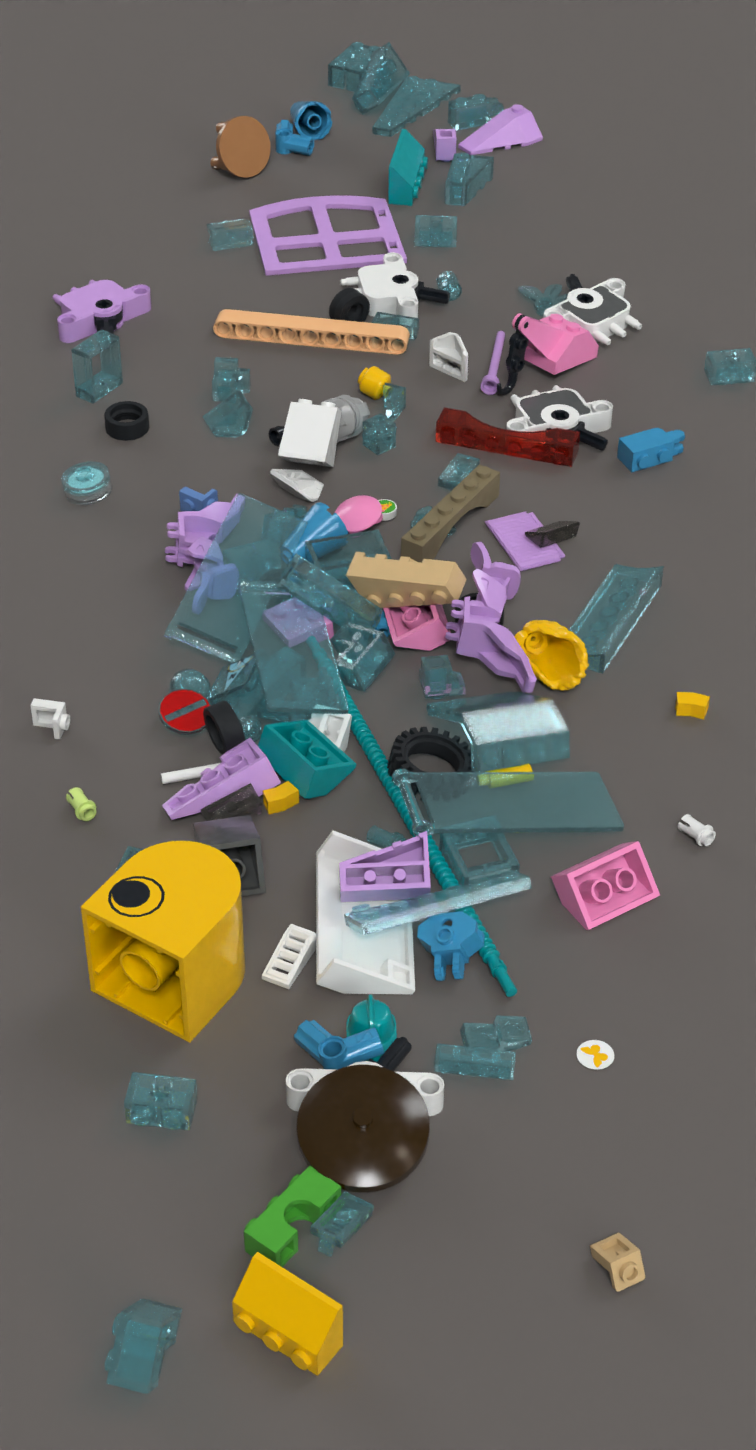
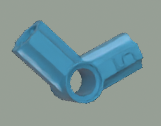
(288, 142)
(335, 1051)

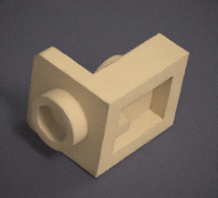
(620, 1259)

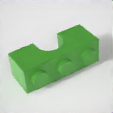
(304, 1199)

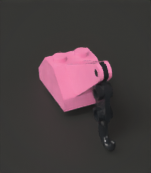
(547, 343)

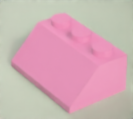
(417, 626)
(606, 885)

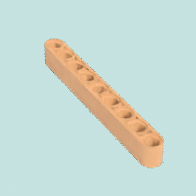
(301, 326)

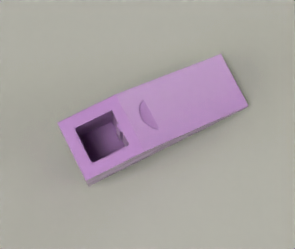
(444, 144)

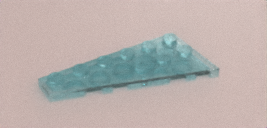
(412, 99)

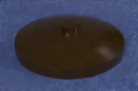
(363, 1128)

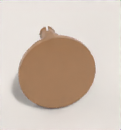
(241, 147)

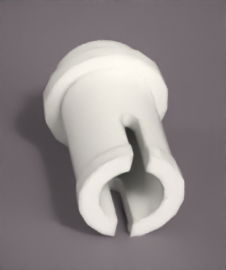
(701, 833)

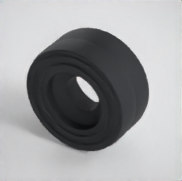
(349, 298)

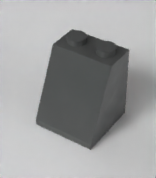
(241, 843)

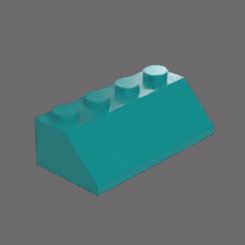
(406, 170)

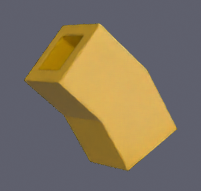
(691, 704)
(280, 798)

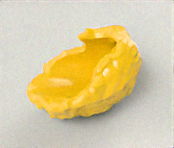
(554, 653)

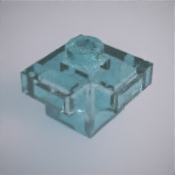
(229, 378)
(439, 678)

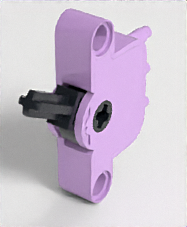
(99, 307)

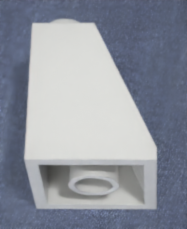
(311, 433)

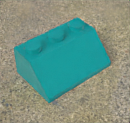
(305, 757)

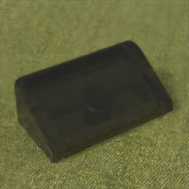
(553, 533)

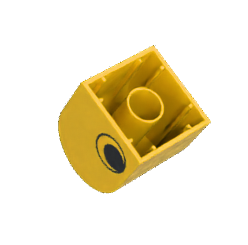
(168, 935)

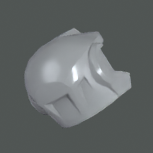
(352, 415)

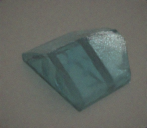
(230, 416)

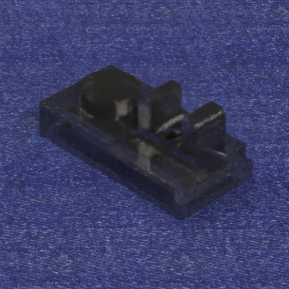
(239, 803)

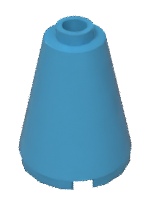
(311, 119)
(320, 525)

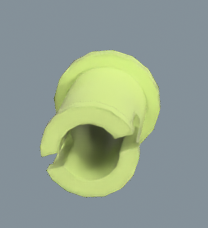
(84, 808)

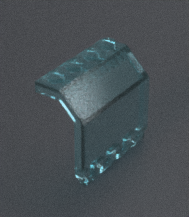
(507, 728)

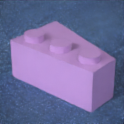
(387, 874)

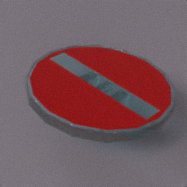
(183, 711)

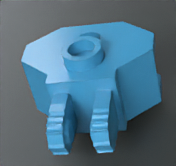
(450, 943)

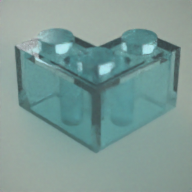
(361, 653)
(140, 1344)

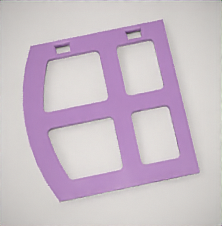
(326, 236)

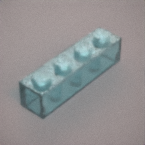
(475, 1061)

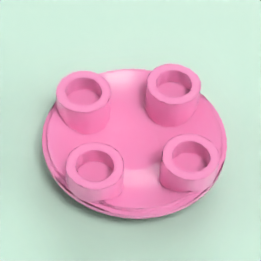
(360, 513)

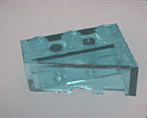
(467, 176)

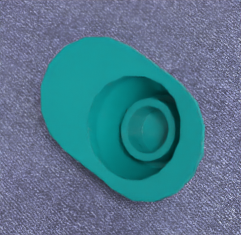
(372, 1014)

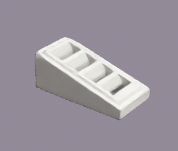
(296, 939)

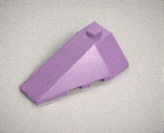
(507, 128)
(238, 768)

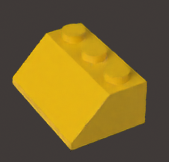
(288, 1315)

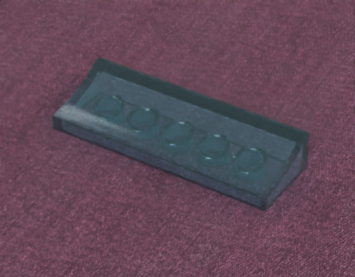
(615, 611)

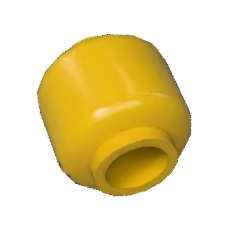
(372, 382)

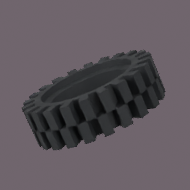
(428, 743)

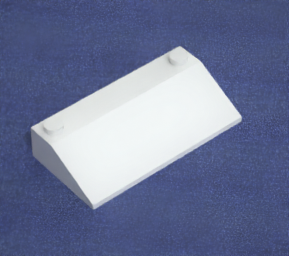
(344, 957)

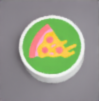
(389, 509)

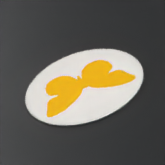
(595, 1054)

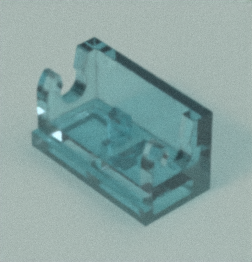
(230, 234)

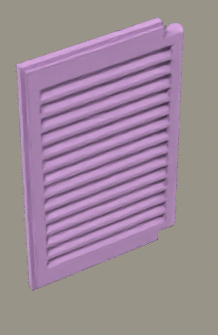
(522, 551)

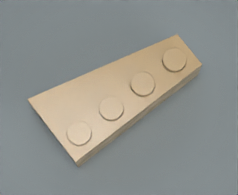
(405, 580)

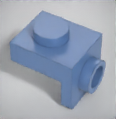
(194, 501)

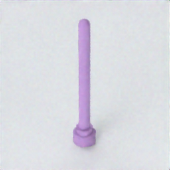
(490, 381)

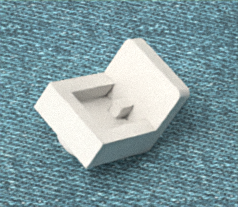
(50, 715)

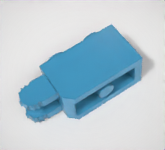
(649, 448)

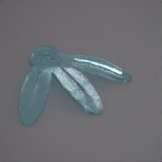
(545, 300)

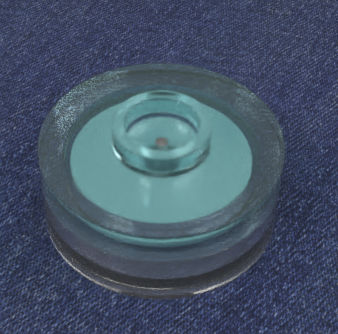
(86, 483)

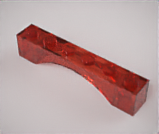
(549, 446)

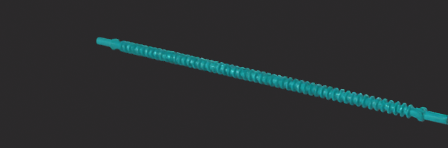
(436, 861)

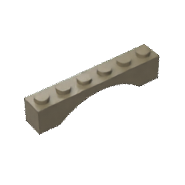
(426, 537)

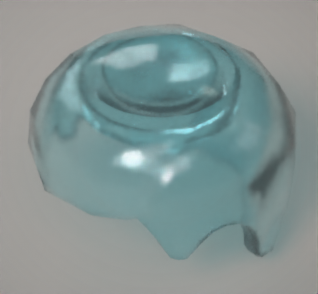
(190, 679)

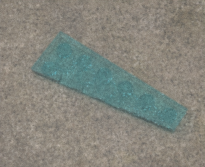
(385, 916)

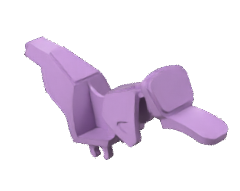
(195, 535)
(478, 626)

